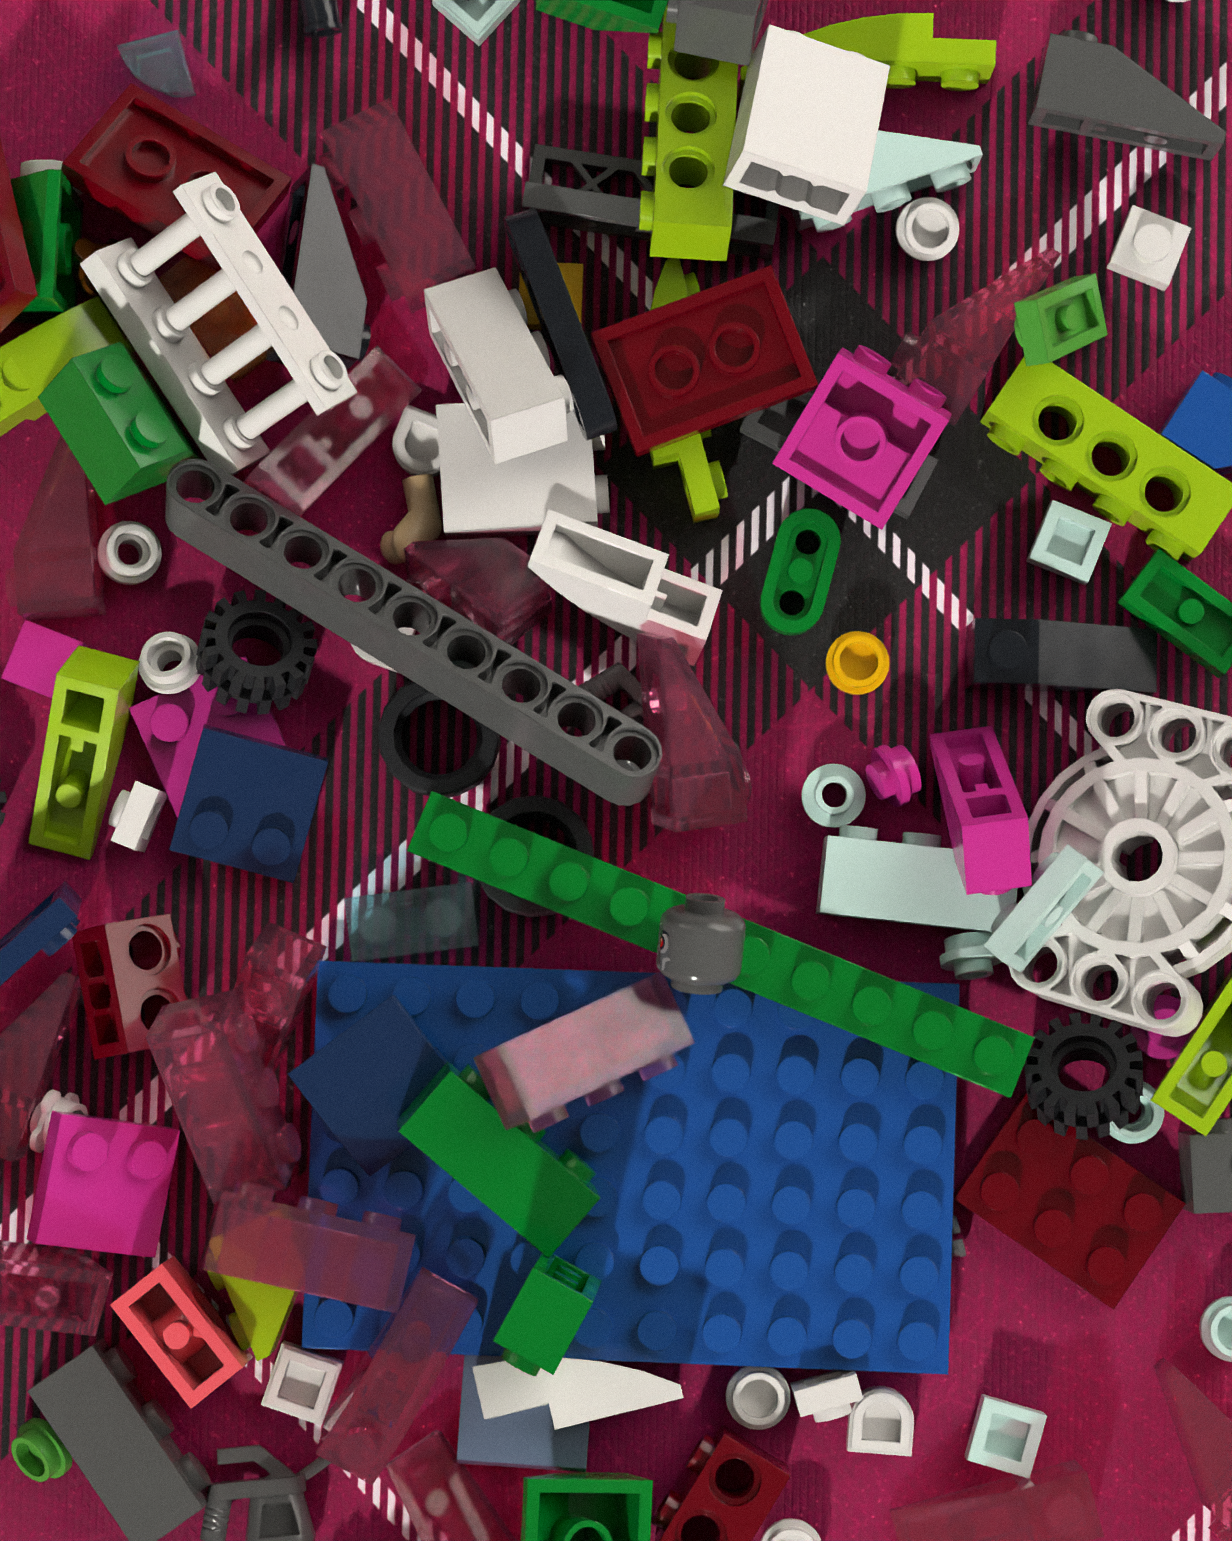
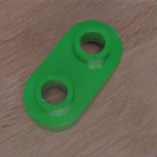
(800, 573)

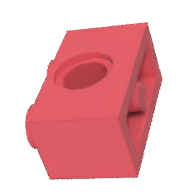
(181, 1331)

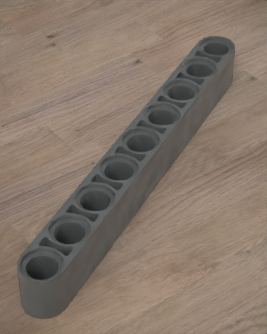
(422, 657)

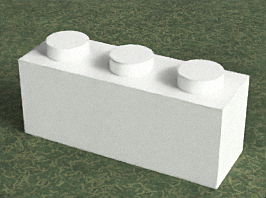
(498, 364)

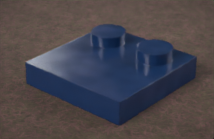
(248, 803)
(44, 928)

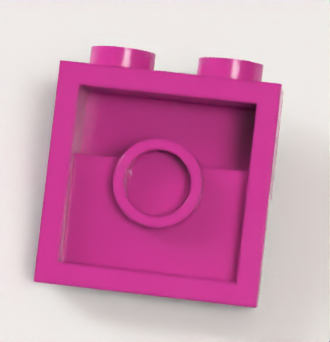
(864, 435)

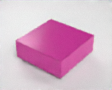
(38, 658)

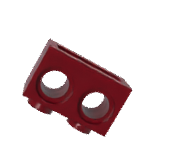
(118, 988)
(735, 1511)

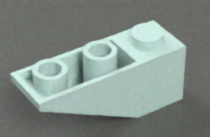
(904, 166)

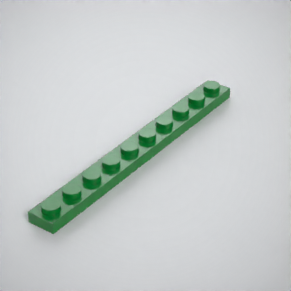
(771, 963)

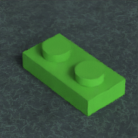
(1060, 319)

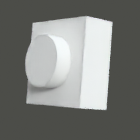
(1148, 248)
(136, 815)
(827, 1394)

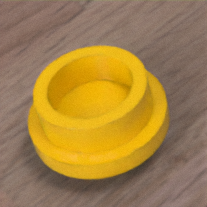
(857, 663)

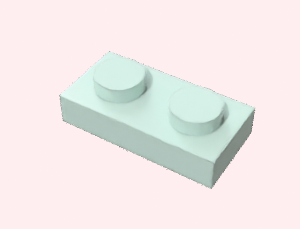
(1057, 889)

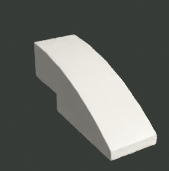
(623, 583)
(575, 1393)

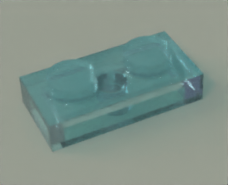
(412, 921)

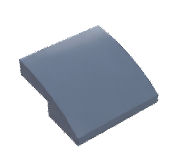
(517, 1438)

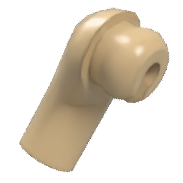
(419, 524)

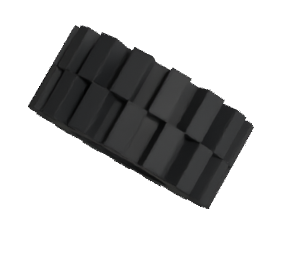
(247, 681)
(1084, 1108)

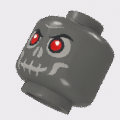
(700, 944)

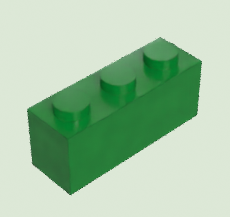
(505, 1169)
(546, 1315)

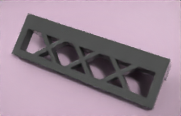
(619, 215)

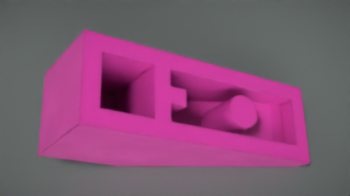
(982, 811)

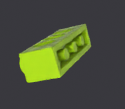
(681, 219)
(1199, 493)

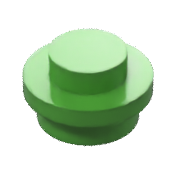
(40, 1451)

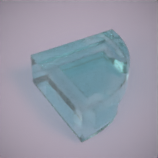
(160, 63)

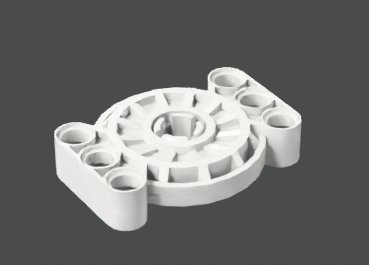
(1111, 807)

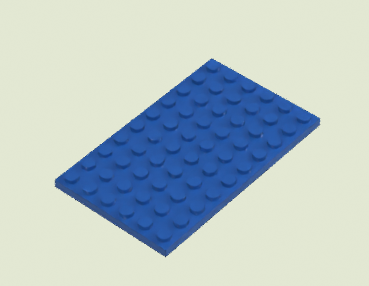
(752, 1200)

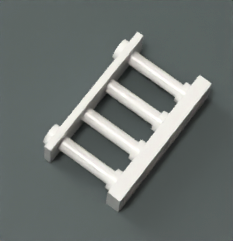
(175, 356)

